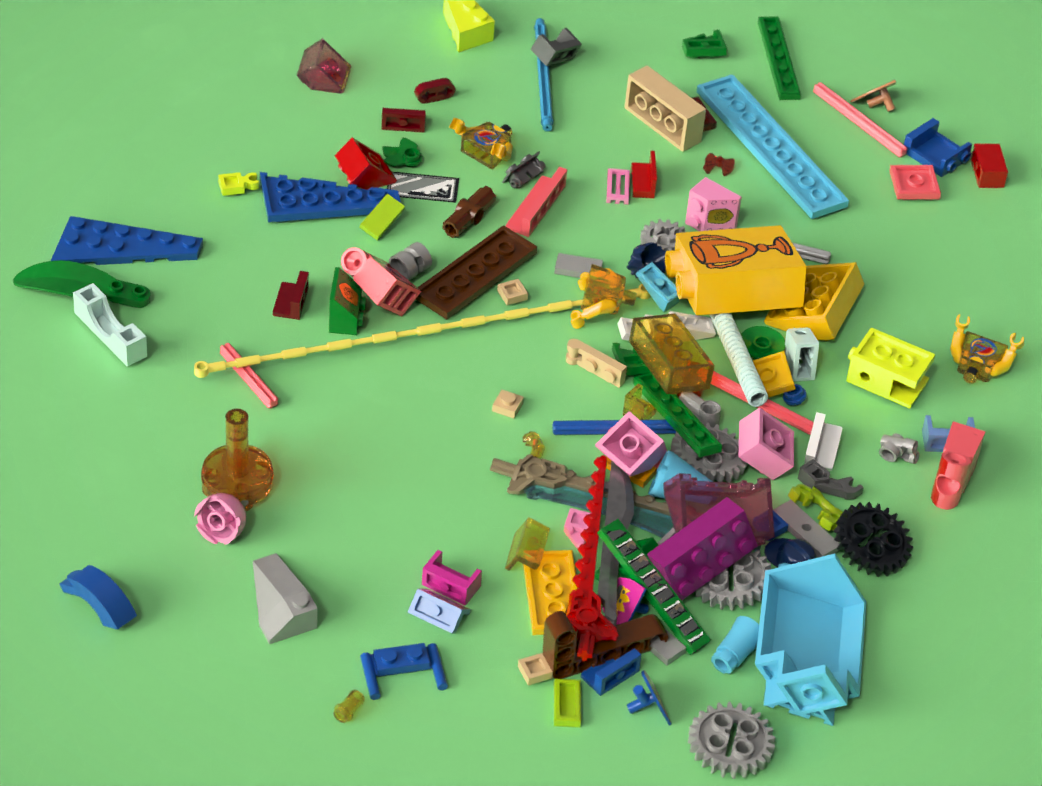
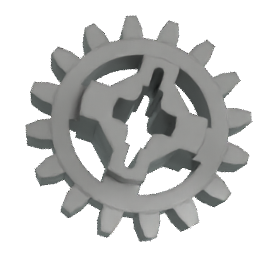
(663, 234)

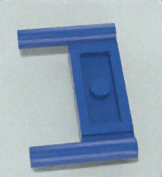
(402, 660)

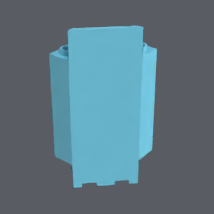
(811, 637)

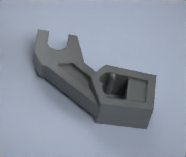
(815, 475)

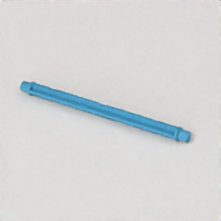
(544, 83)

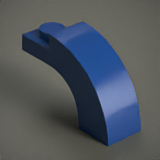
(102, 595)

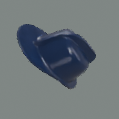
(788, 551)

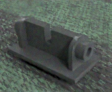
(517, 173)

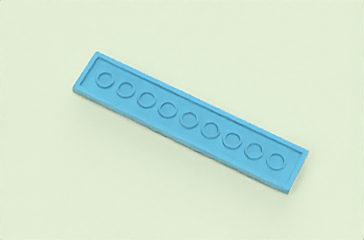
(772, 146)

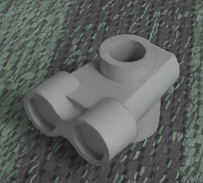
(897, 446)

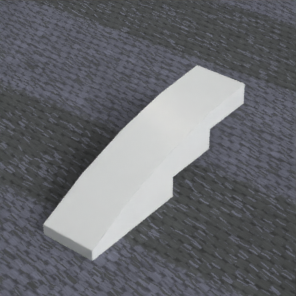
(698, 326)

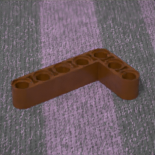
(561, 643)

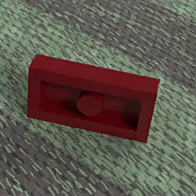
(403, 120)
(292, 297)

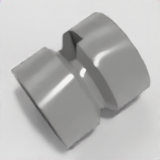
(411, 260)

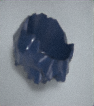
(644, 255)

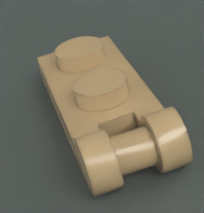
(595, 362)

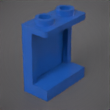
(934, 149)

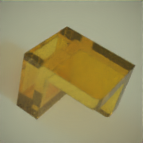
(637, 406)

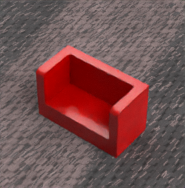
(989, 166)

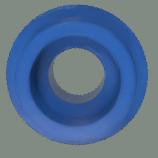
(795, 396)

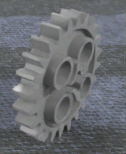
(715, 466)
(748, 583)
(711, 735)

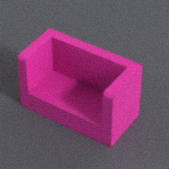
(450, 582)

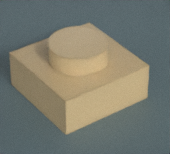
(512, 292)
(507, 404)
(535, 669)

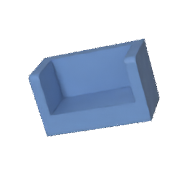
(936, 438)

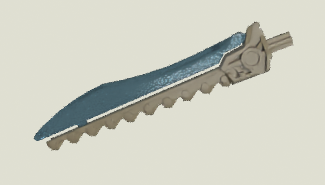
(555, 483)

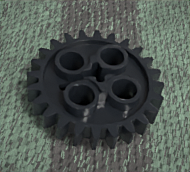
(879, 554)

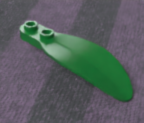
(69, 276)

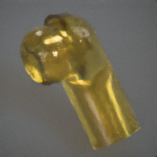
(533, 439)

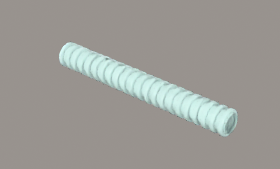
(740, 359)

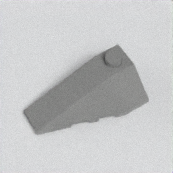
(282, 600)

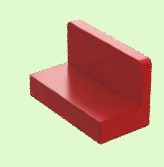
(644, 178)

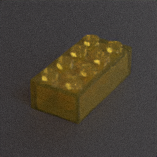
(671, 353)

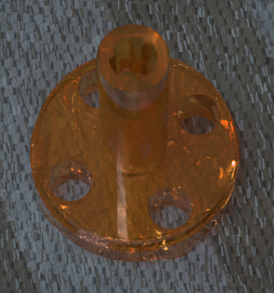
(237, 466)

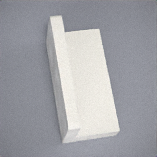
(823, 442)

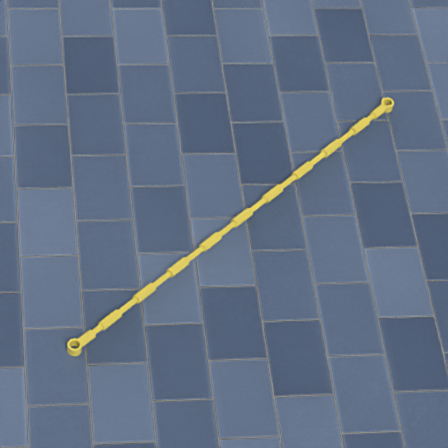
(202, 368)

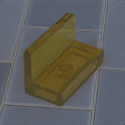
(528, 544)

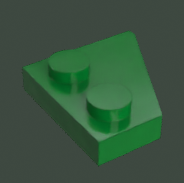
(705, 46)

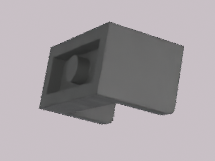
(558, 50)

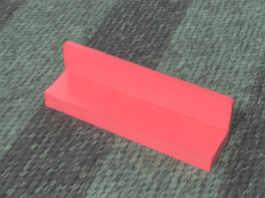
(537, 203)

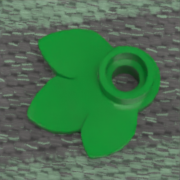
(405, 154)

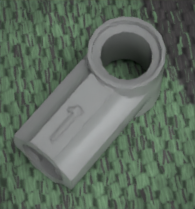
(704, 410)

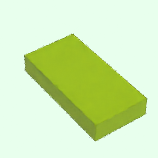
(382, 217)
(567, 702)

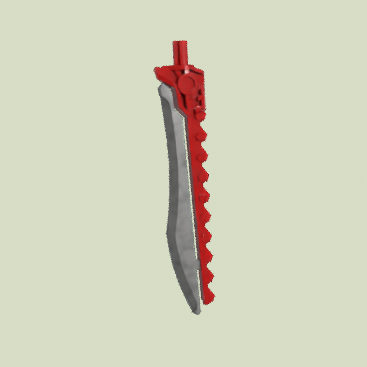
(584, 603)

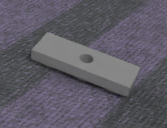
(805, 528)

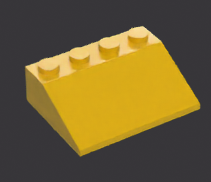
(827, 300)

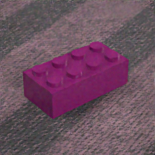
(704, 548)

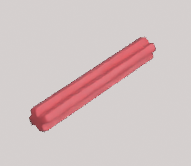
(250, 377)

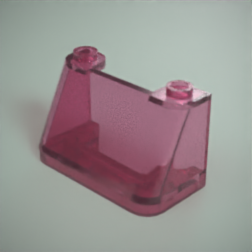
(691, 498)

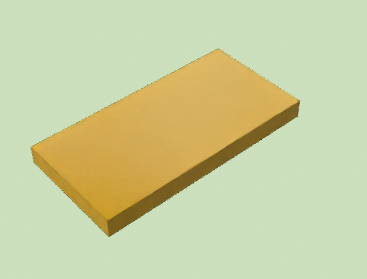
(549, 586)

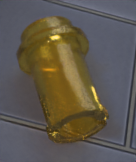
(344, 711)

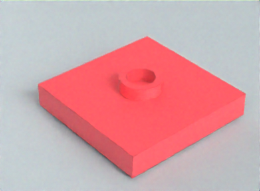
(914, 182)

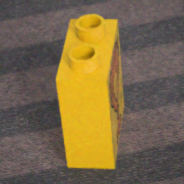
(737, 270)

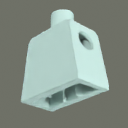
(802, 345)

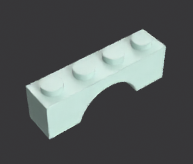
(93, 309)

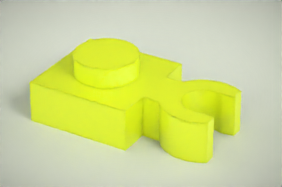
(236, 184)

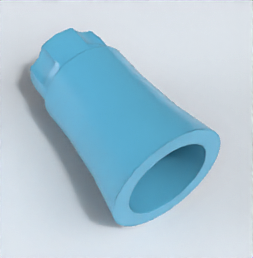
(736, 645)

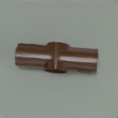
(469, 211)

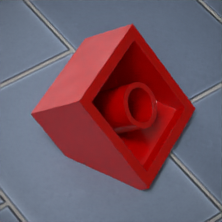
(363, 166)

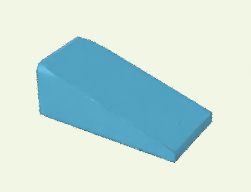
(658, 286)

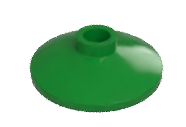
(763, 341)

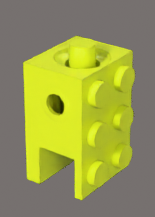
(889, 367)

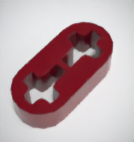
(434, 90)

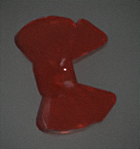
(726, 165)

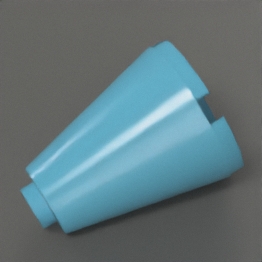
(669, 467)

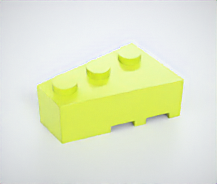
(468, 23)

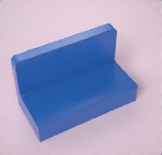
(613, 672)

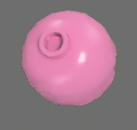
(220, 518)

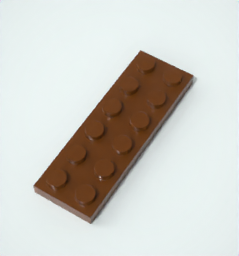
(475, 272)

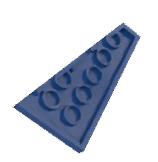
(317, 199)
(121, 244)

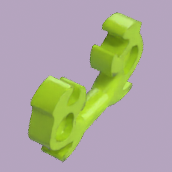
(807, 495)

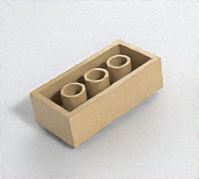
(665, 108)

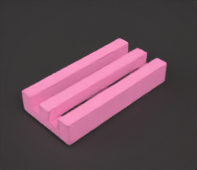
(617, 196)

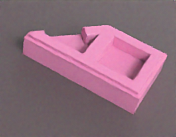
(575, 525)

